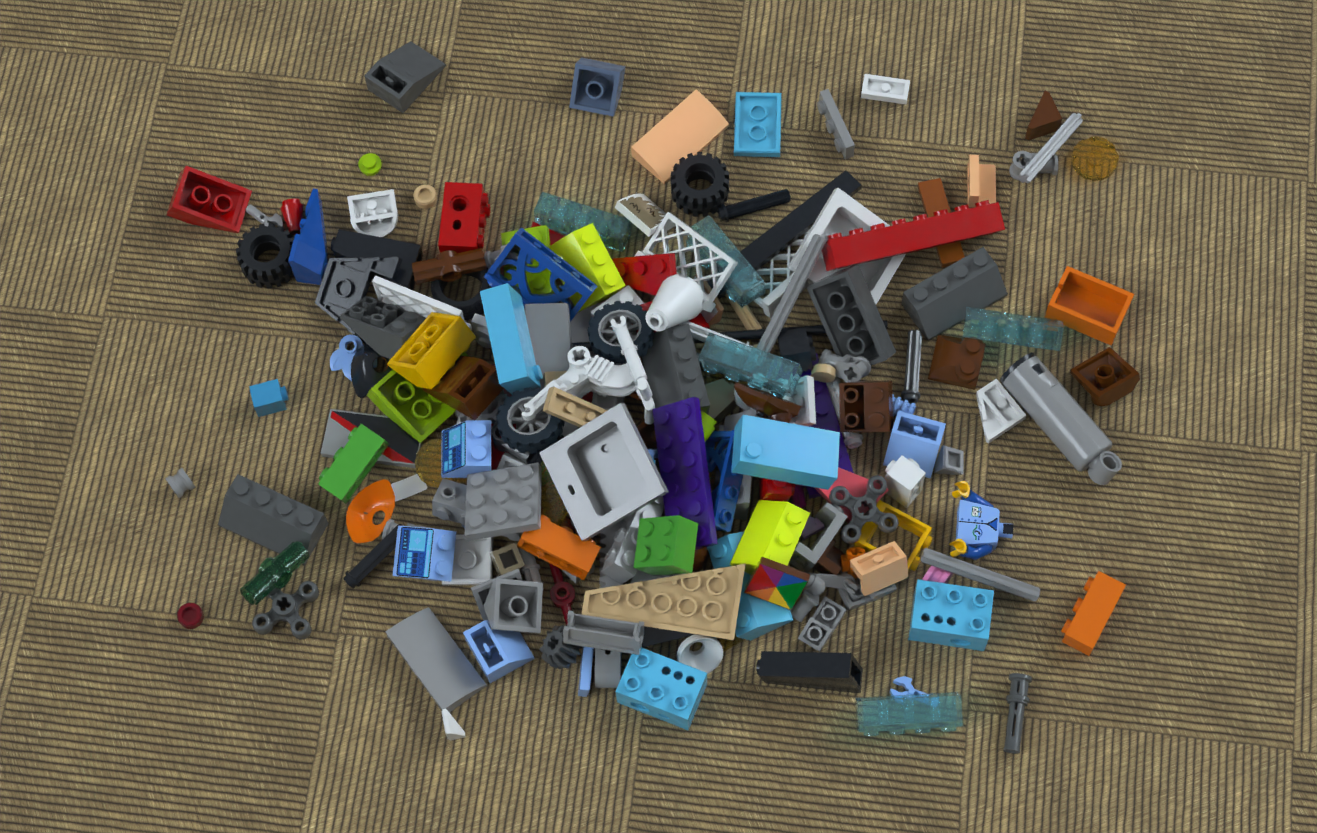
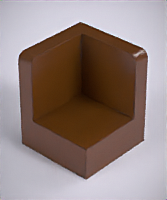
(830, 560)

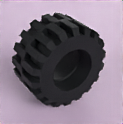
(696, 168)
(256, 243)

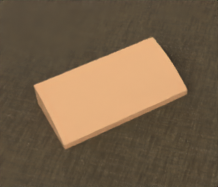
(681, 132)

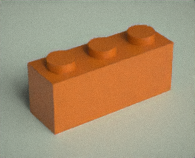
(560, 547)
(1092, 612)

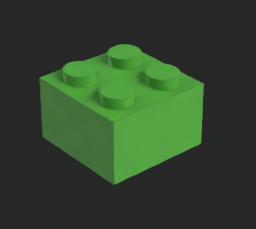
(665, 545)

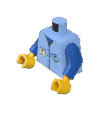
(976, 525)

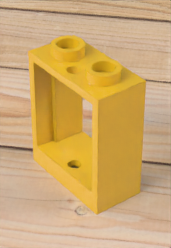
(906, 522)

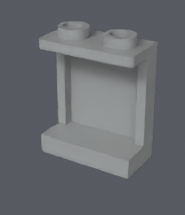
(832, 517)

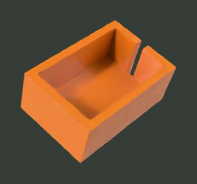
(1089, 305)

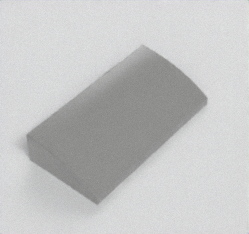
(435, 659)

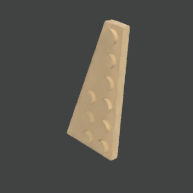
(686, 603)

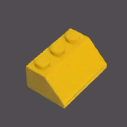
(432, 349)

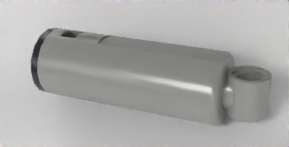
(1061, 418)

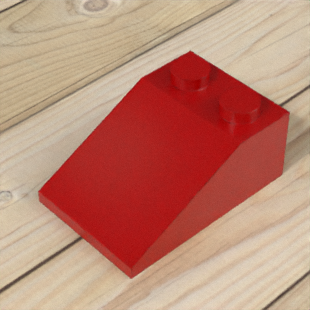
(208, 201)

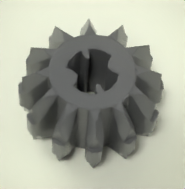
(556, 652)

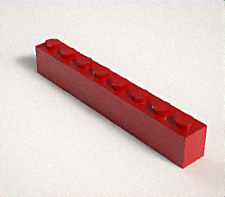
(912, 236)

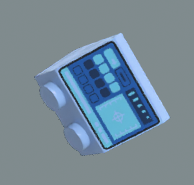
(466, 449)
(424, 553)

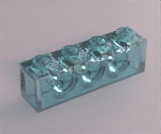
(570, 216)
(1013, 329)

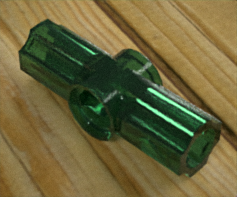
(274, 573)

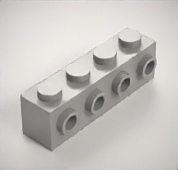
(450, 504)
(621, 556)

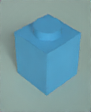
(268, 397)

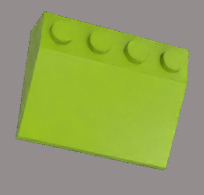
(409, 405)

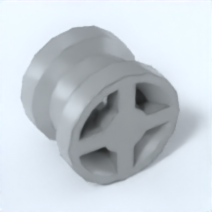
(180, 482)

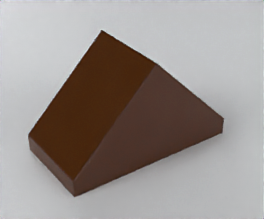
(1045, 119)

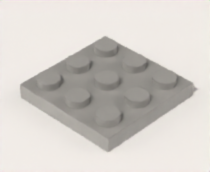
(503, 501)

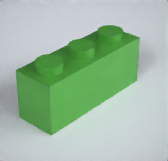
(352, 463)

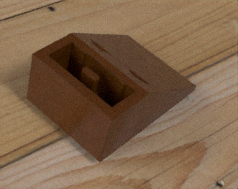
(468, 386)

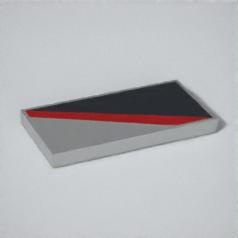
(401, 447)

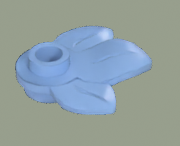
(342, 357)

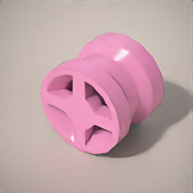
(937, 575)

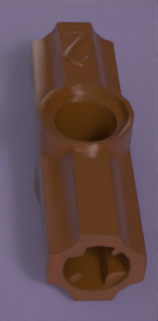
(449, 266)

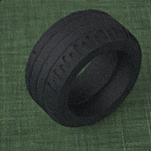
(468, 307)

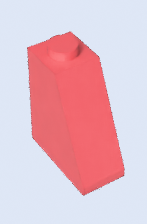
(856, 486)

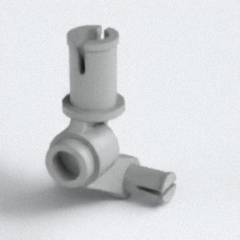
(816, 586)

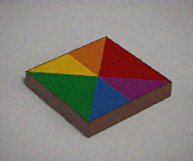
(776, 583)

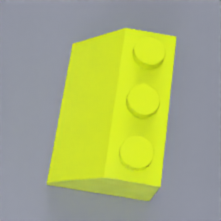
(590, 257)
(770, 534)

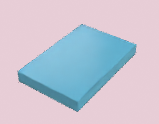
(757, 124)

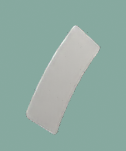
(408, 487)

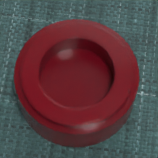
(190, 615)

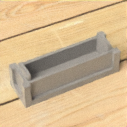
(603, 633)

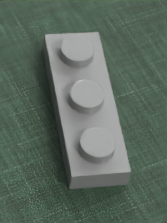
(835, 124)

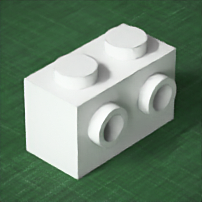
(904, 480)

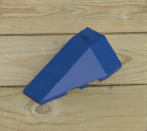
(309, 248)

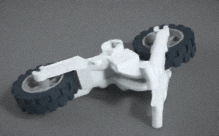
(586, 375)

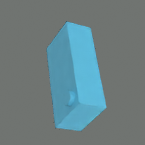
(510, 339)
(785, 452)

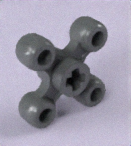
(854, 503)
(291, 614)

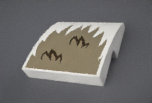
(642, 213)

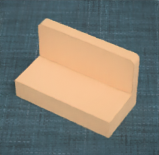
(980, 181)
(880, 568)

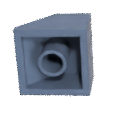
(596, 86)

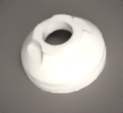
(704, 659)

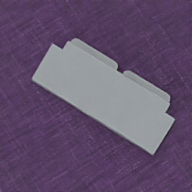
(551, 342)

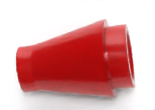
(293, 213)

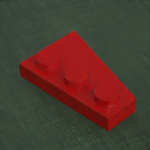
(646, 271)

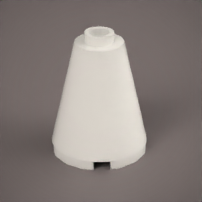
(675, 303)

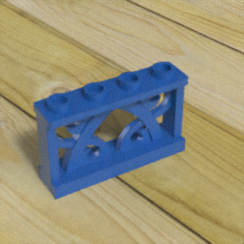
(547, 259)
(727, 492)

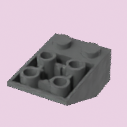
(403, 75)
(381, 324)

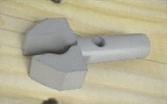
(262, 218)

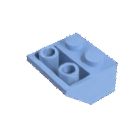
(915, 439)
(497, 650)

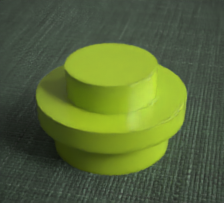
(370, 164)

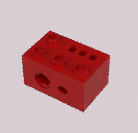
(463, 217)

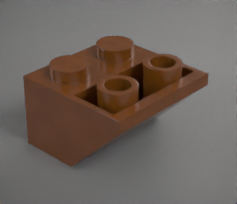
(866, 406)

